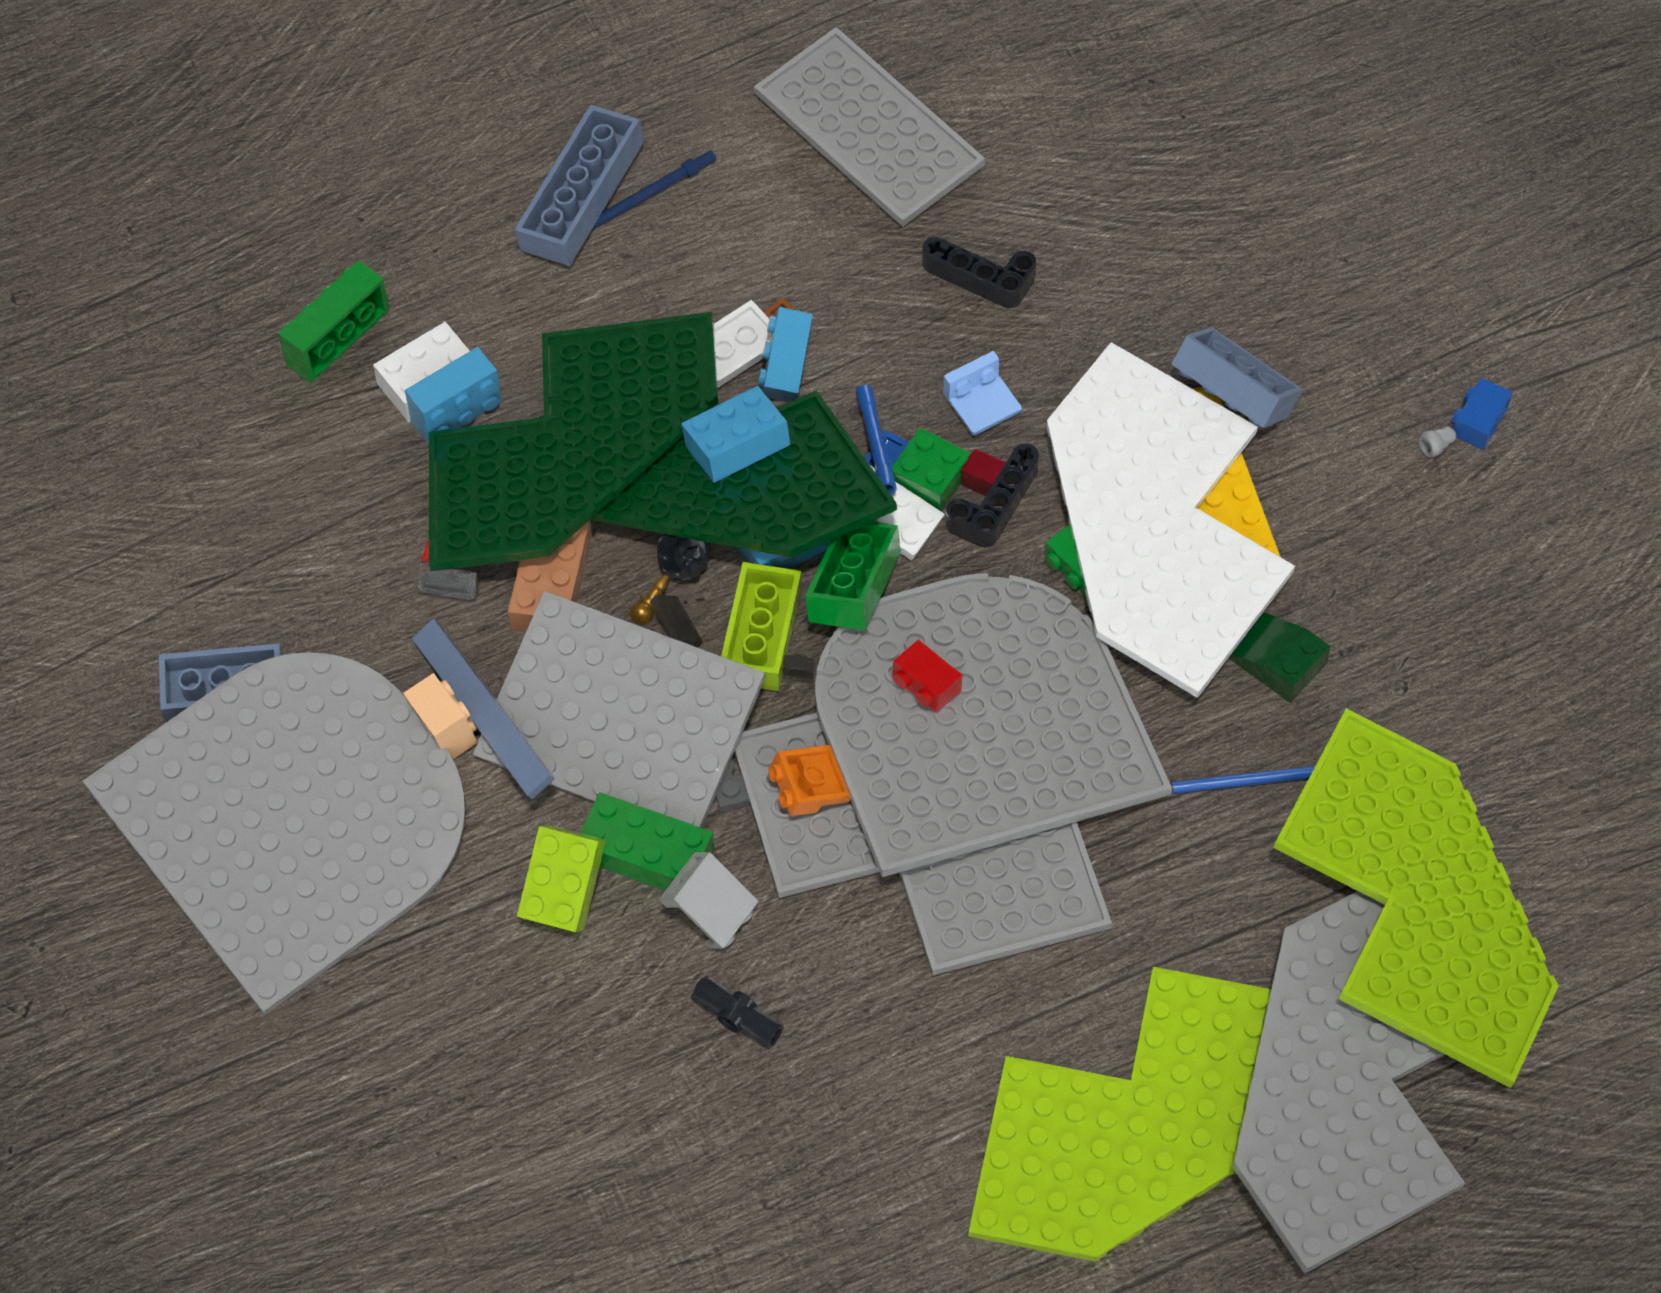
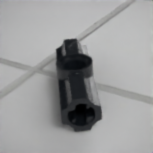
(737, 1012)

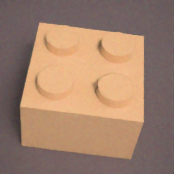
(442, 715)

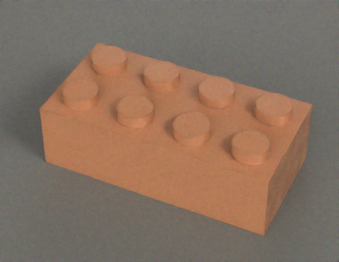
(556, 574)

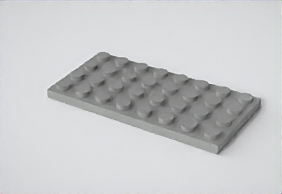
(869, 126)

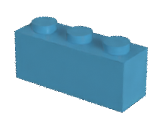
(785, 354)

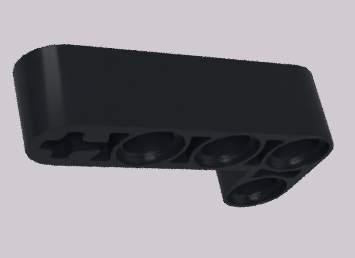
(944, 257)
(999, 494)

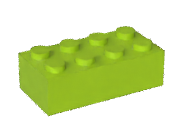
(763, 620)

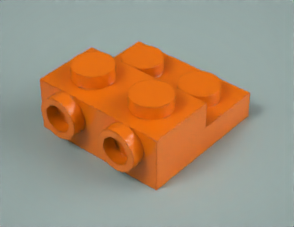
(808, 779)

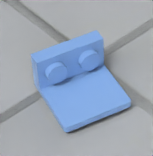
(980, 394)

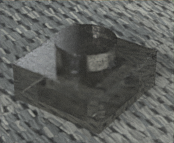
(798, 668)

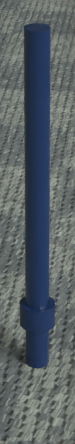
(688, 169)

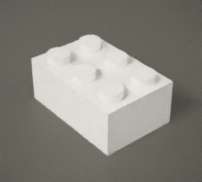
(417, 362)

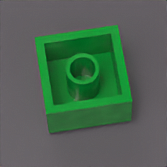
(930, 468)

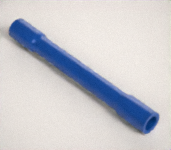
(868, 408)

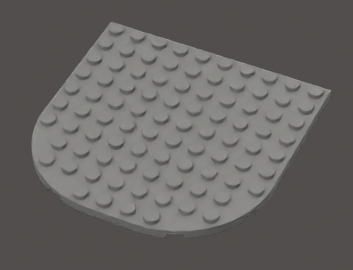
(1021, 749)
(290, 815)

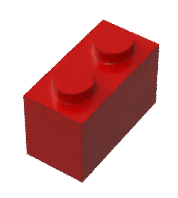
(927, 676)

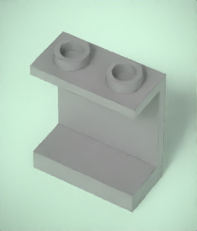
(710, 899)

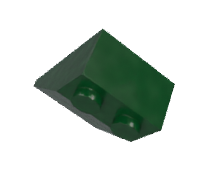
(1281, 655)

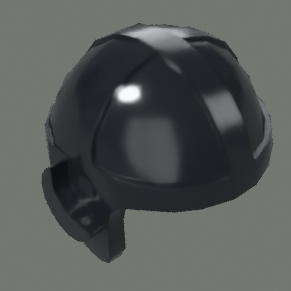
(682, 556)

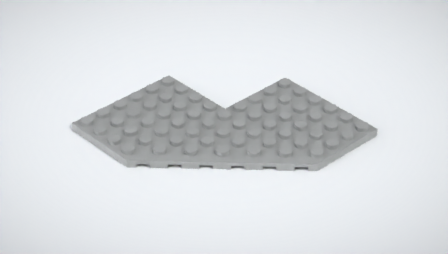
(963, 906)
(1323, 1125)

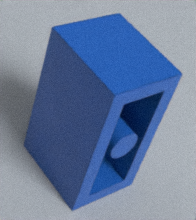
(1482, 413)

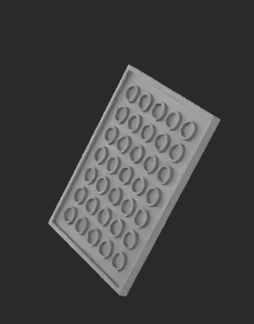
(625, 710)

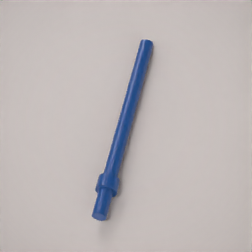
(1242, 779)

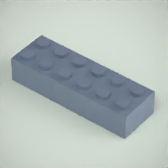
(579, 185)

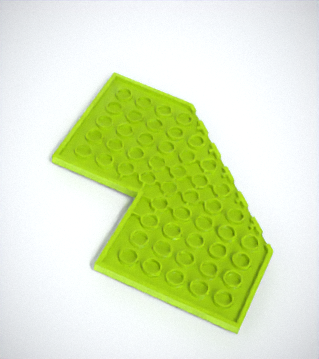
(1452, 941)
(1101, 1157)

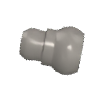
(1435, 441)

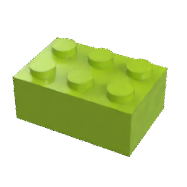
(561, 878)

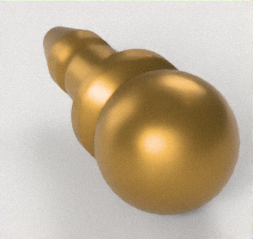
(642, 611)

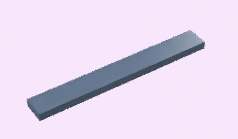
(484, 709)

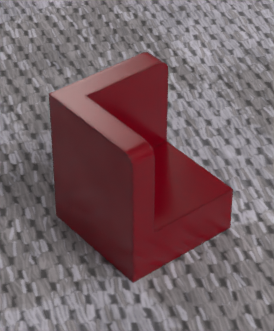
(981, 471)

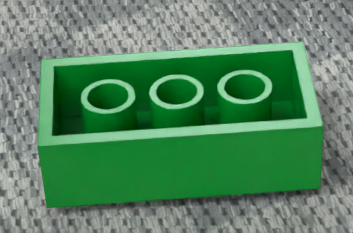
(334, 321)
(853, 576)
(644, 842)

